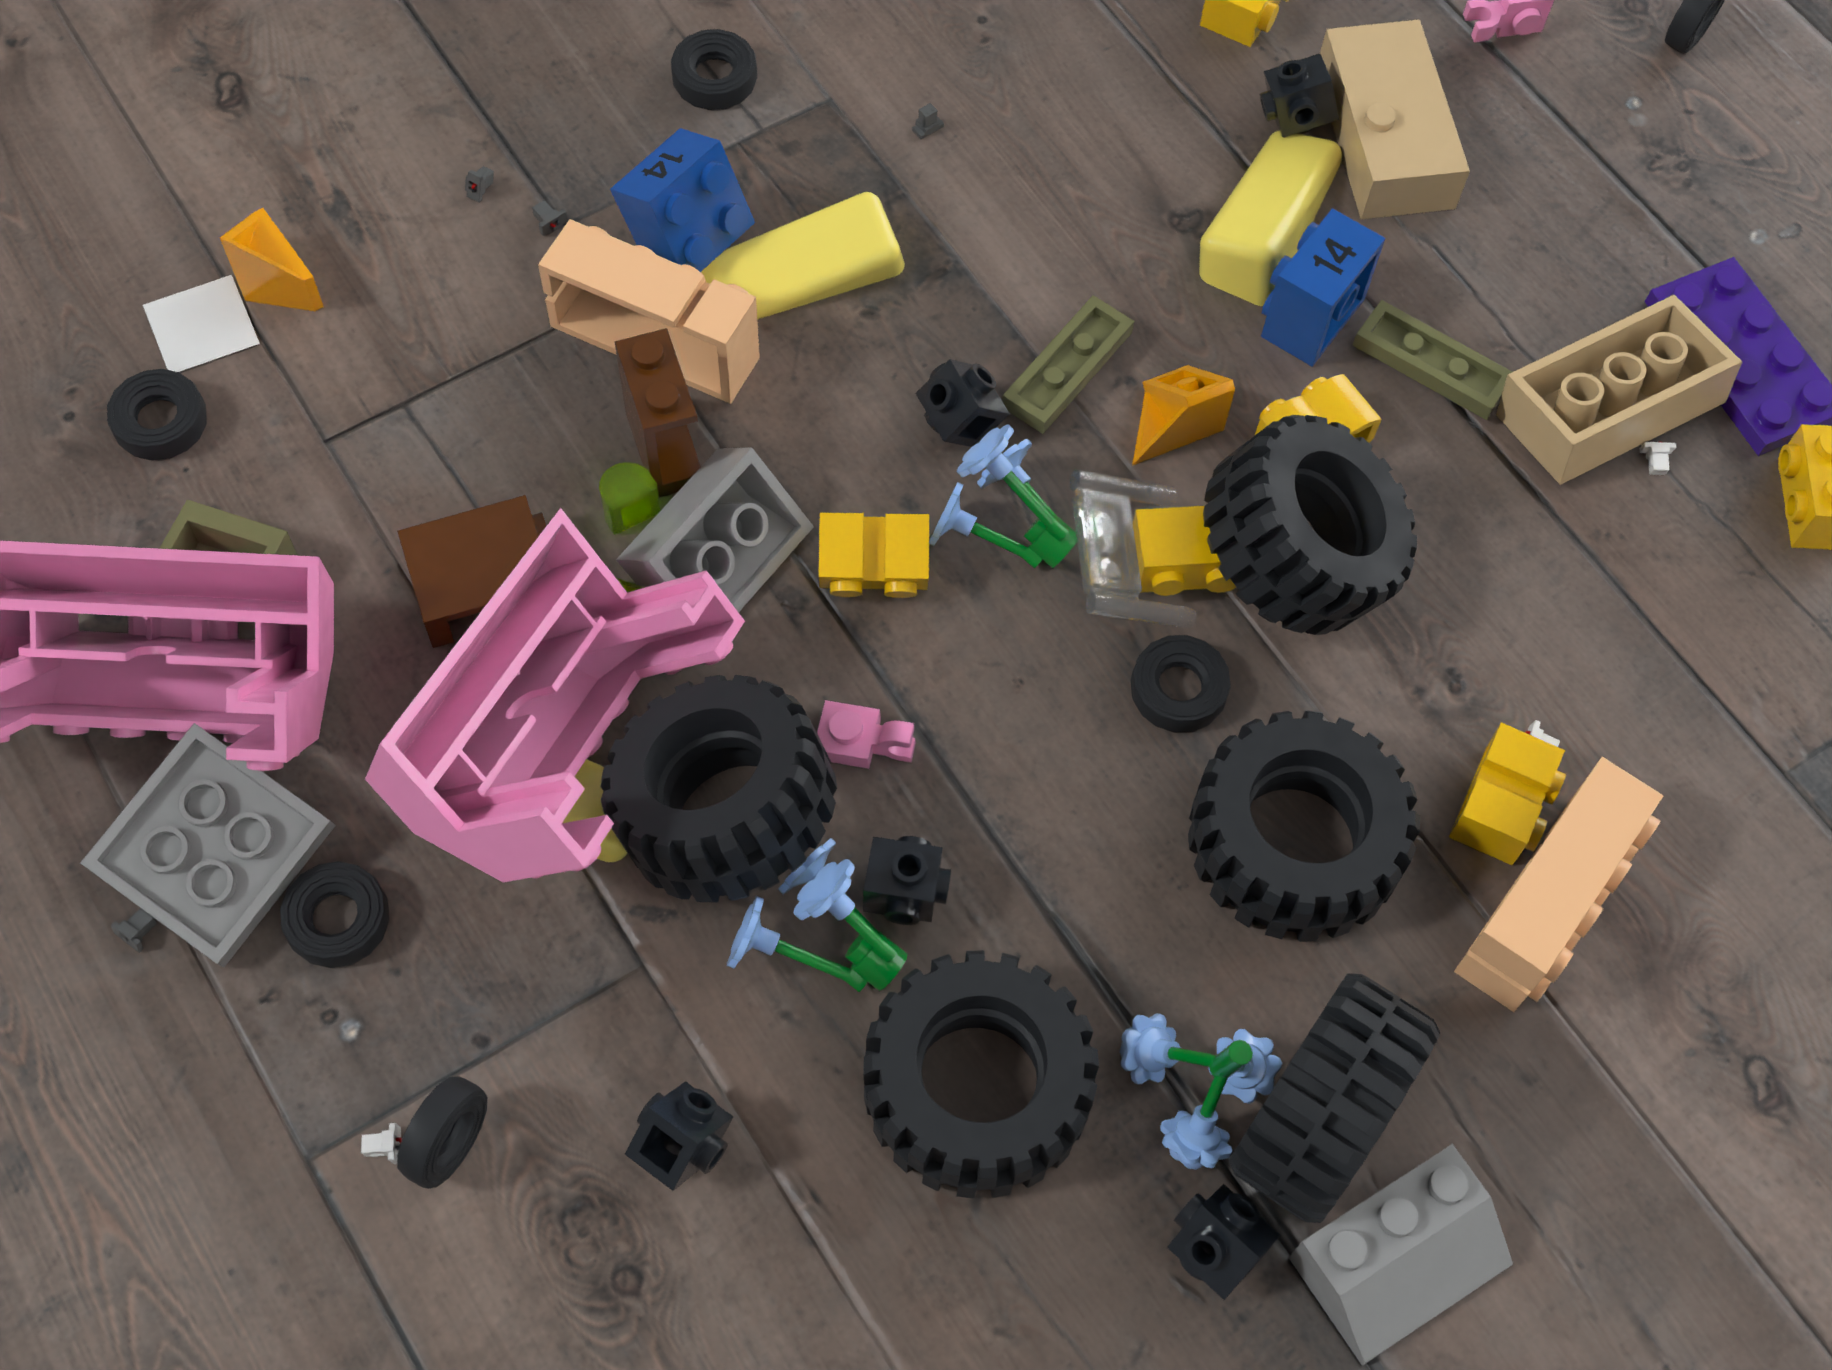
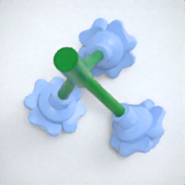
(1238, 1069)

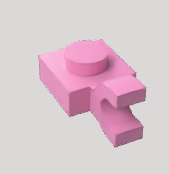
(1506, 17)
(855, 734)

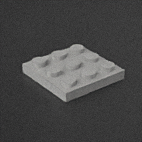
(208, 845)

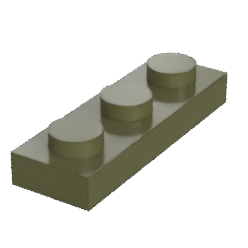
(1432, 359)
(1067, 364)

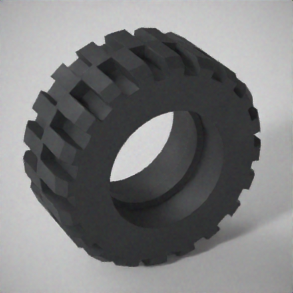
(1272, 553)
(1341, 770)
(746, 836)
(996, 999)
(1335, 1098)

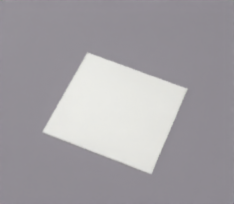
(201, 324)

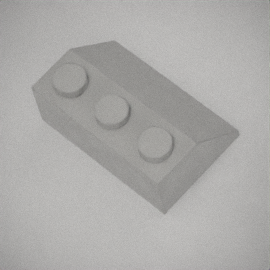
(722, 521)
(1404, 1254)

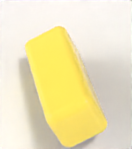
(1267, 214)
(813, 256)

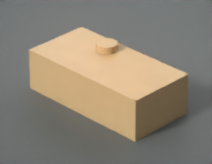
(1393, 120)
(1617, 388)

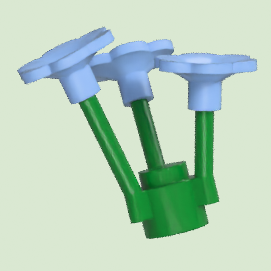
(1048, 536)
(872, 954)

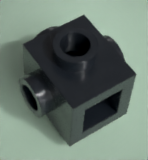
(1299, 95)
(961, 402)
(905, 879)
(679, 1135)
(1221, 1239)

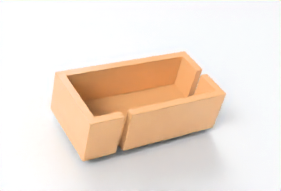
(620, 291)
(1562, 887)

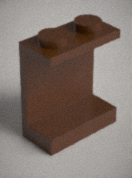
(658, 408)
(466, 559)

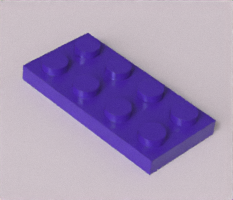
(1777, 377)

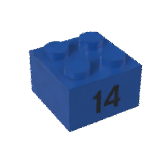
(684, 200)
(1320, 286)

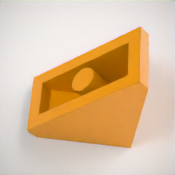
(268, 265)
(1181, 410)

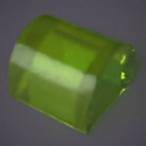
(628, 496)

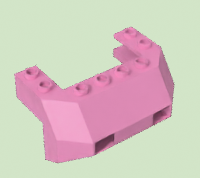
(180, 645)
(524, 700)

